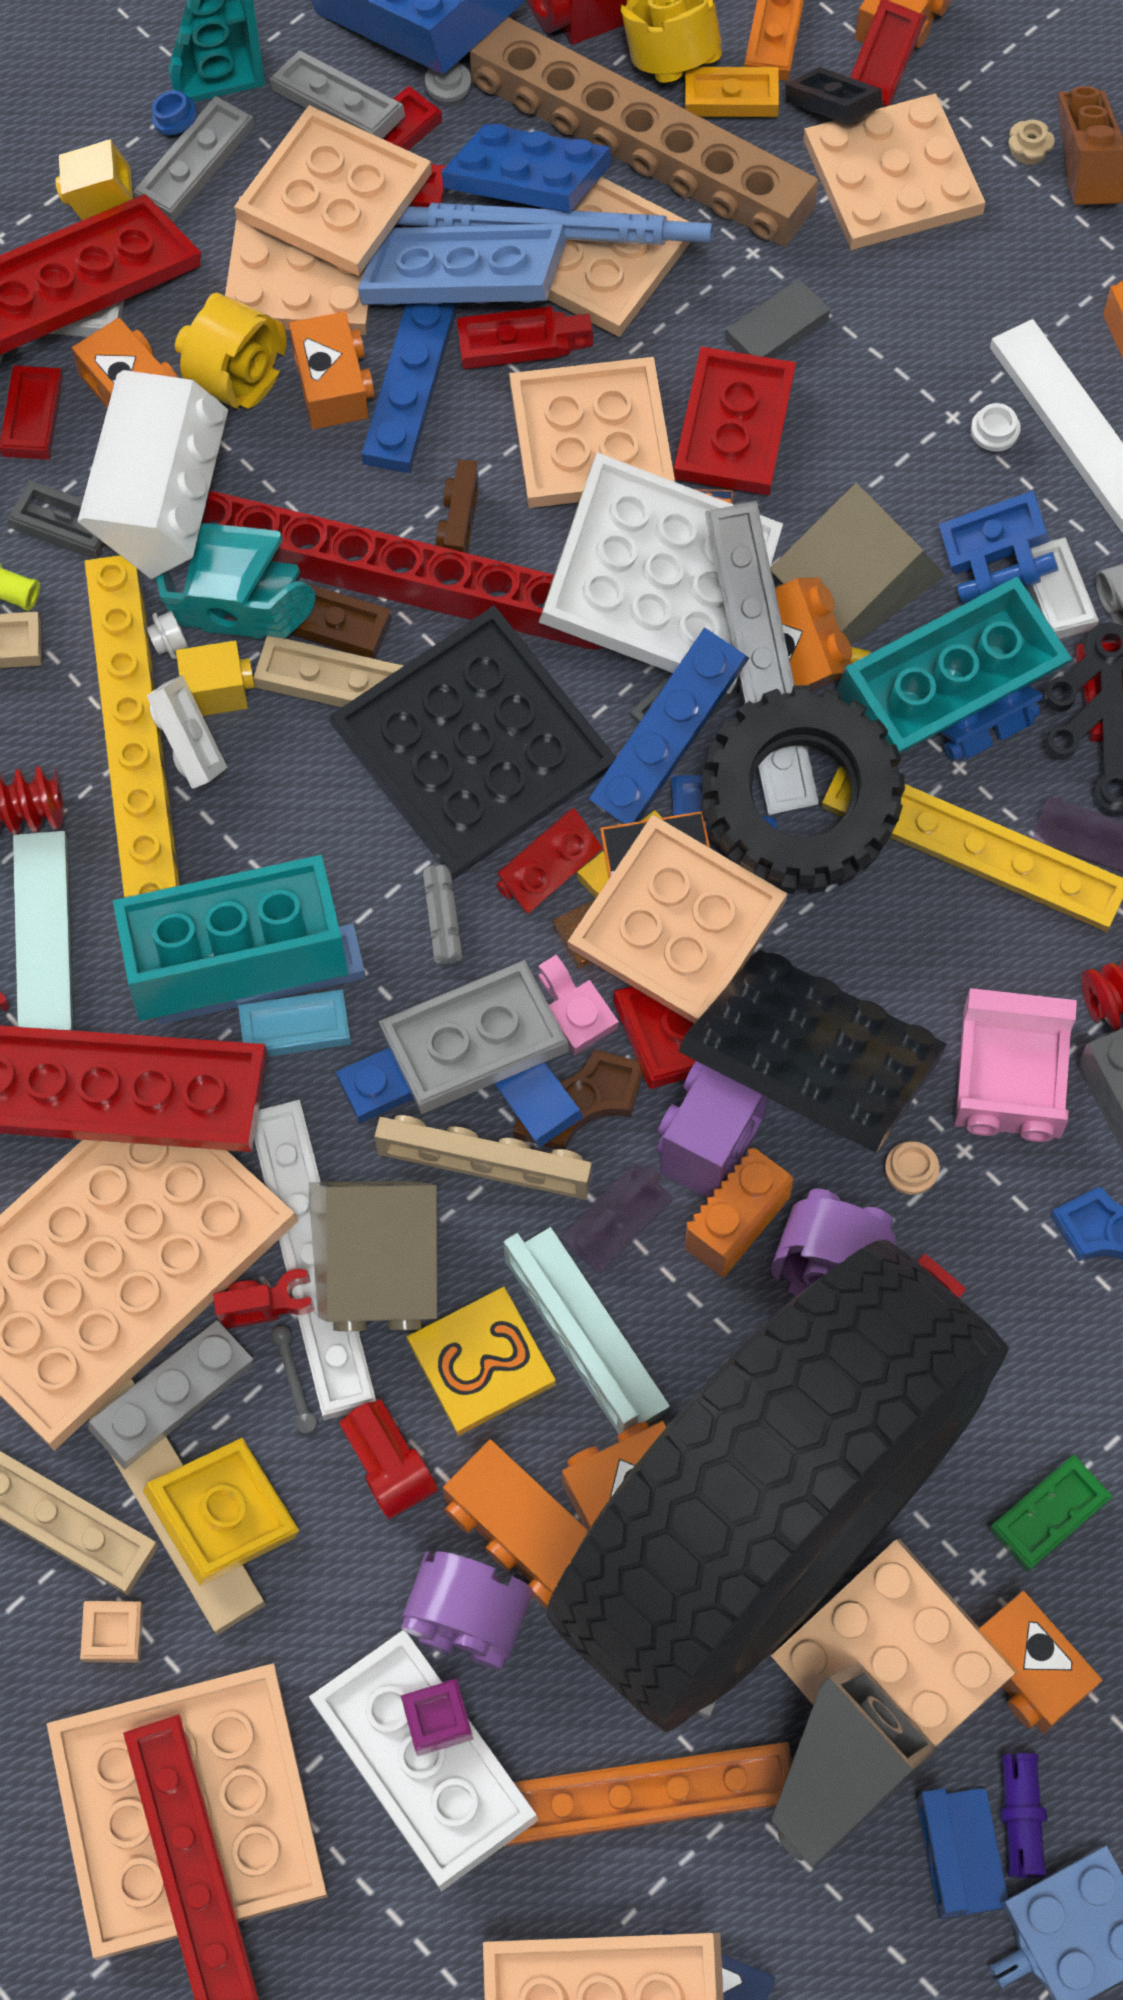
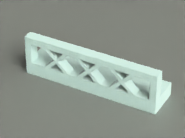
(584, 1330)

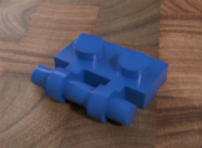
(994, 534)

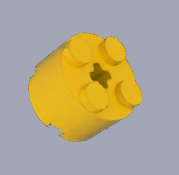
(671, 35)
(231, 351)

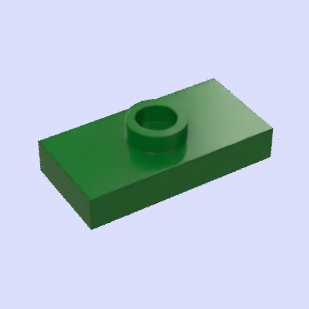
(1050, 1513)

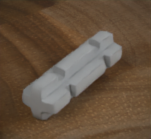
(442, 915)

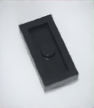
(834, 95)

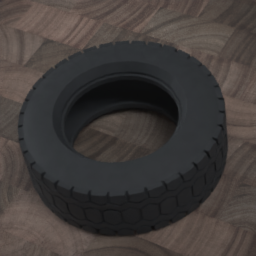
(774, 1482)

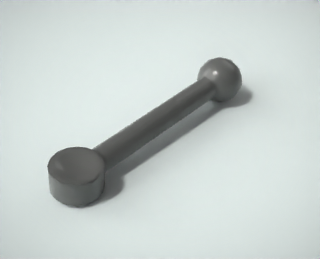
(305, 1421)

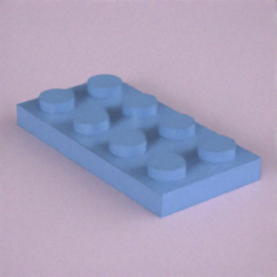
(464, 264)

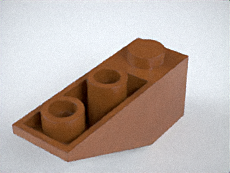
(1091, 146)

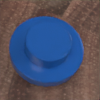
(173, 112)

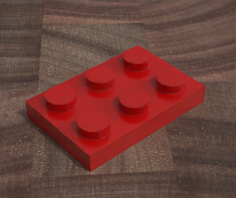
(734, 420)

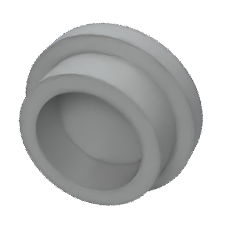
(450, 87)

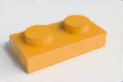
(732, 91)

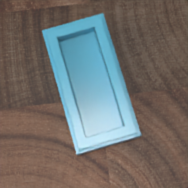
(296, 1023)

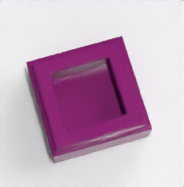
(436, 1717)

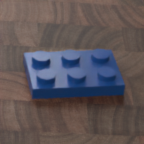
(527, 167)

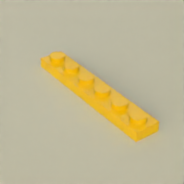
(997, 854)

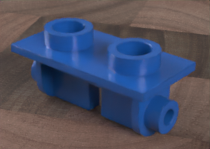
(1006, 717)

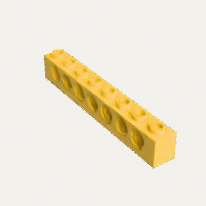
(131, 735)

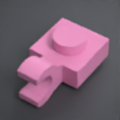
(578, 1010)

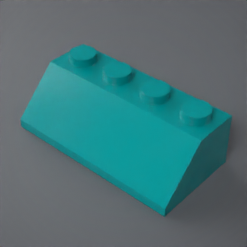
(955, 665)
(230, 937)

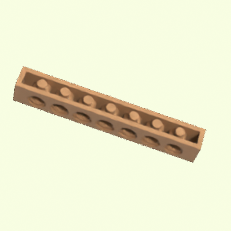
(644, 131)

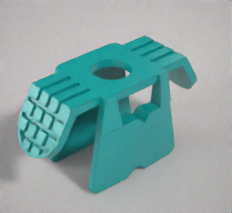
(237, 578)

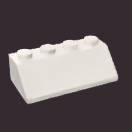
(153, 469)

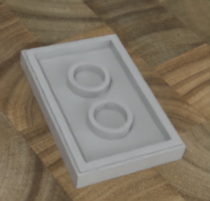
(473, 1036)

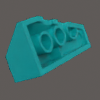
(216, 49)

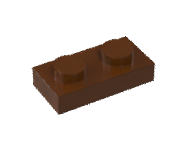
(461, 498)
(345, 623)

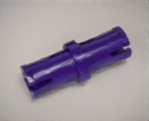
(1023, 1816)

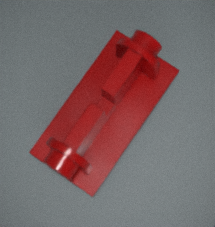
(548, 861)

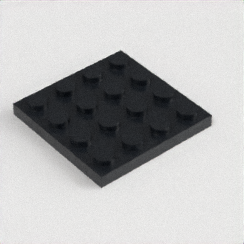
(473, 741)
(814, 1049)

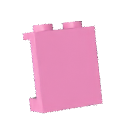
(1014, 1064)

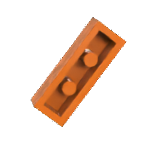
(515, 1517)

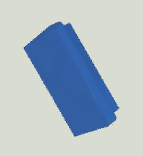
(961, 1852)

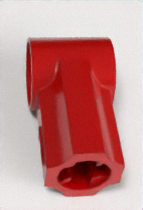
(393, 1470)

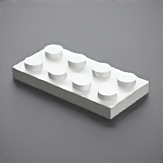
(446, 1803)

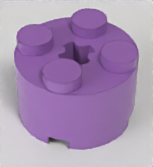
(824, 1234)
(465, 1607)

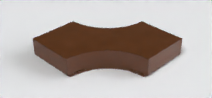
(600, 1089)

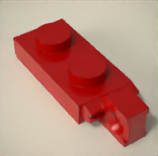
(521, 336)

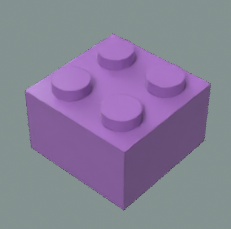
(709, 1130)

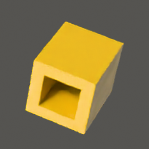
(94, 179)
(216, 676)

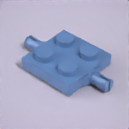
(1069, 1929)

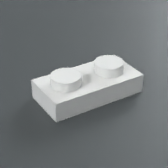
(187, 732)

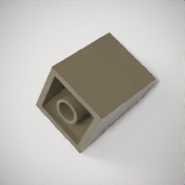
(862, 561)
(374, 1252)

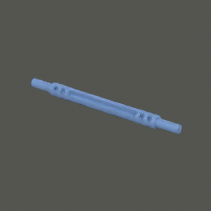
(577, 224)

